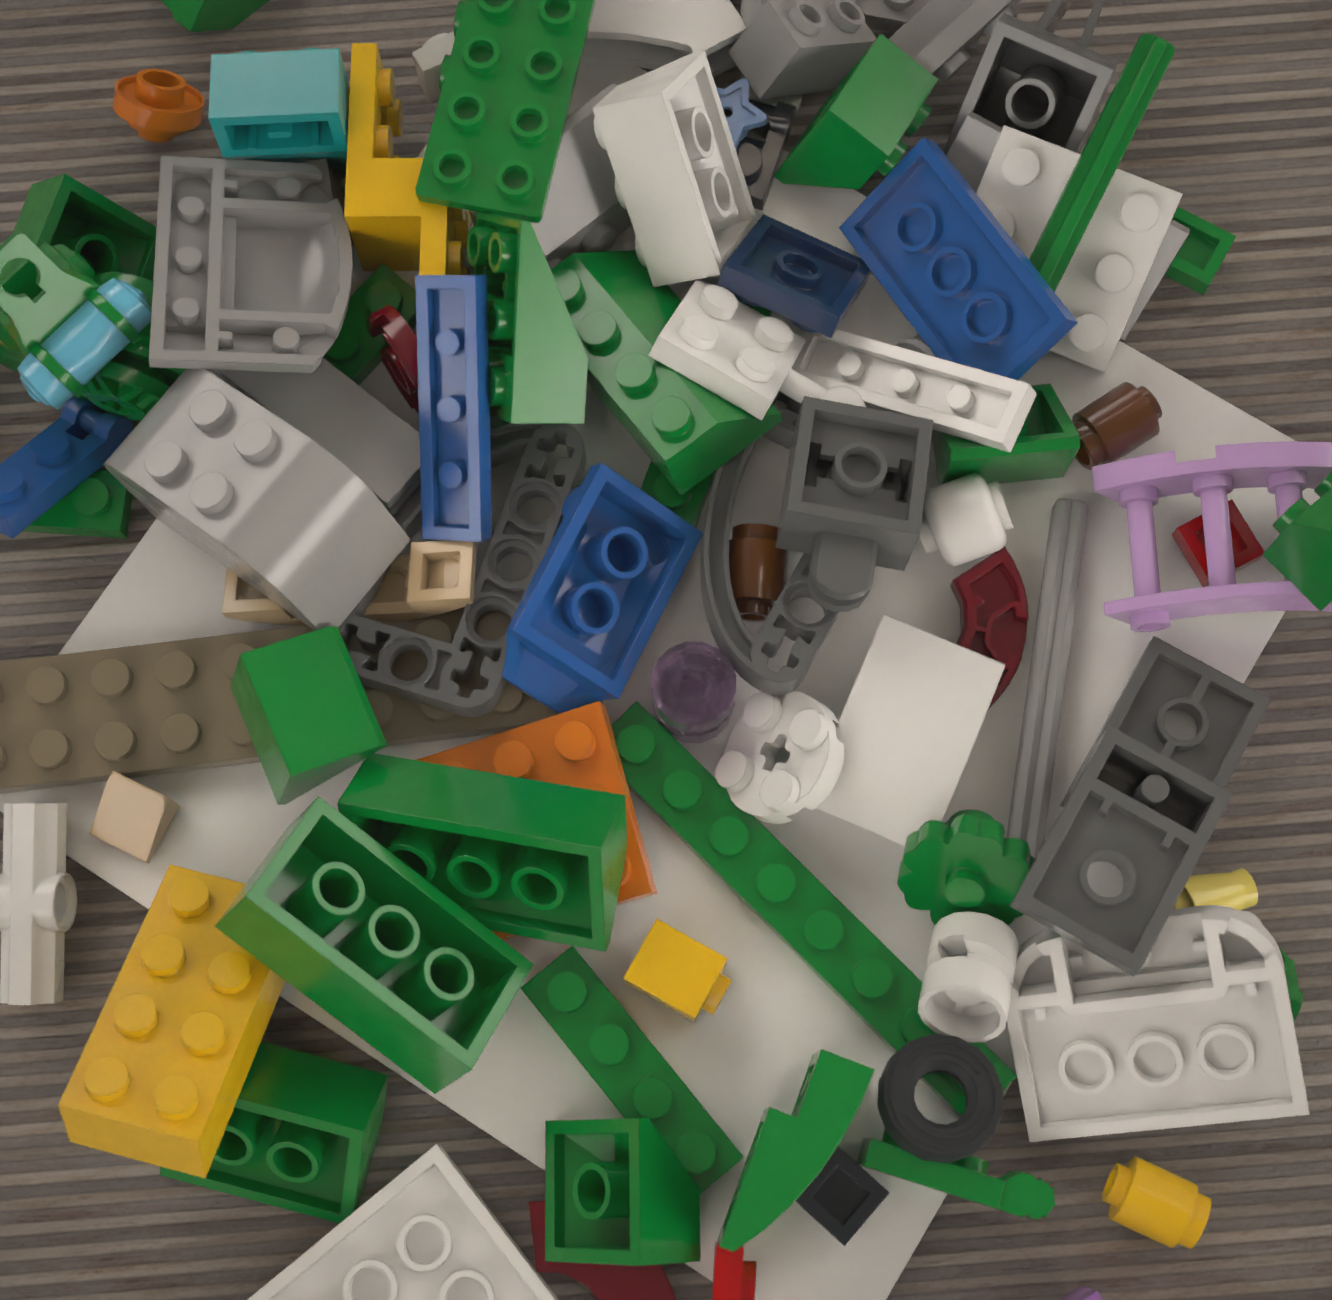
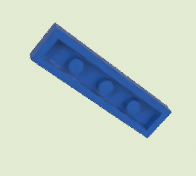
(454, 407)

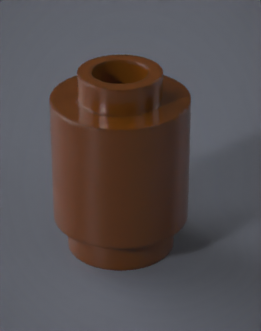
(1116, 424)
(756, 569)

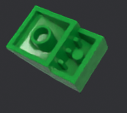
(794, 1147)

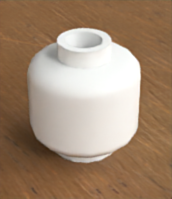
(965, 519)

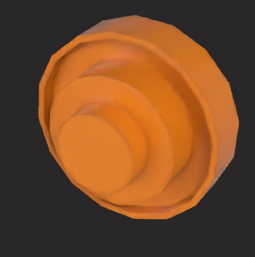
(158, 104)

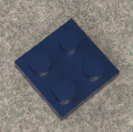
(795, 276)

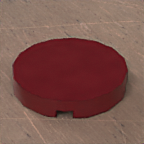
(400, 353)

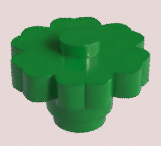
(963, 867)

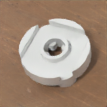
(753, 745)

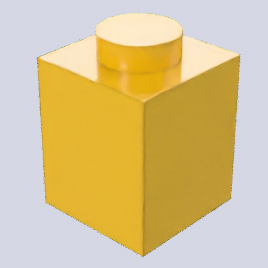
(678, 972)

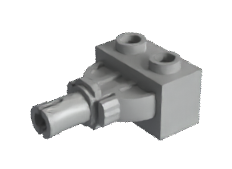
(799, 45)

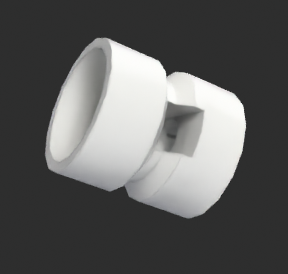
(969, 977)

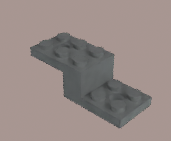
(1142, 806)

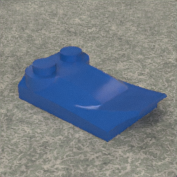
(596, 593)

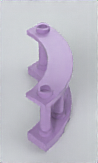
(1142, 480)

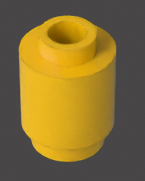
(1156, 1203)

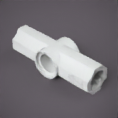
(35, 903)

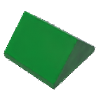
(1040, 452)
(305, 711)

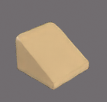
(132, 817)

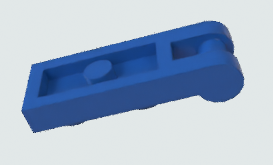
(57, 462)

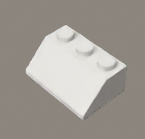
(676, 170)

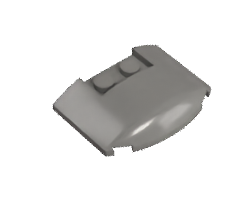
(247, 266)

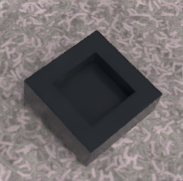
(842, 1196)

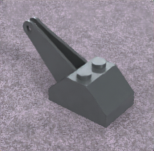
(1040, 80)

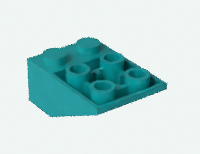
(280, 105)

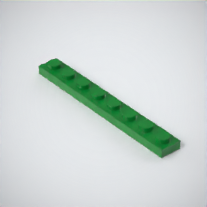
(780, 891)

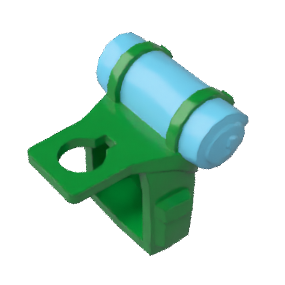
(63, 318)

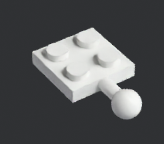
(738, 352)

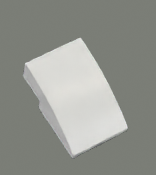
(909, 729)

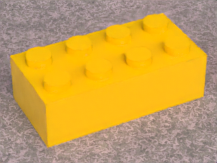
(173, 1033)

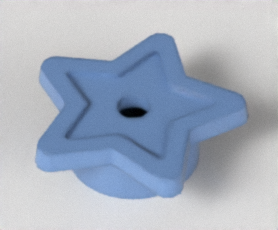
(744, 114)

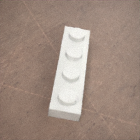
(906, 382)

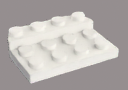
(1176, 1046)

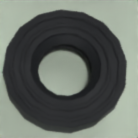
(971, 1071)

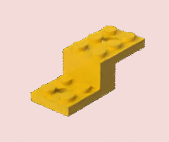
(380, 187)

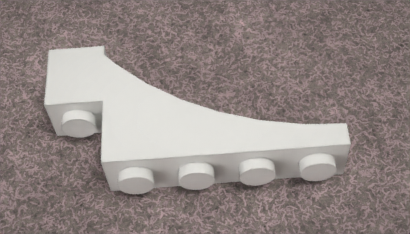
(629, 34)

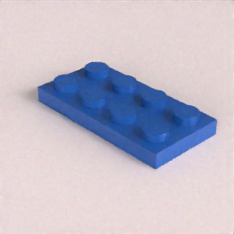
(955, 268)

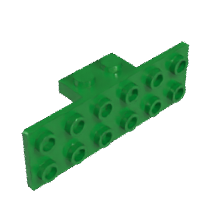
(504, 105)

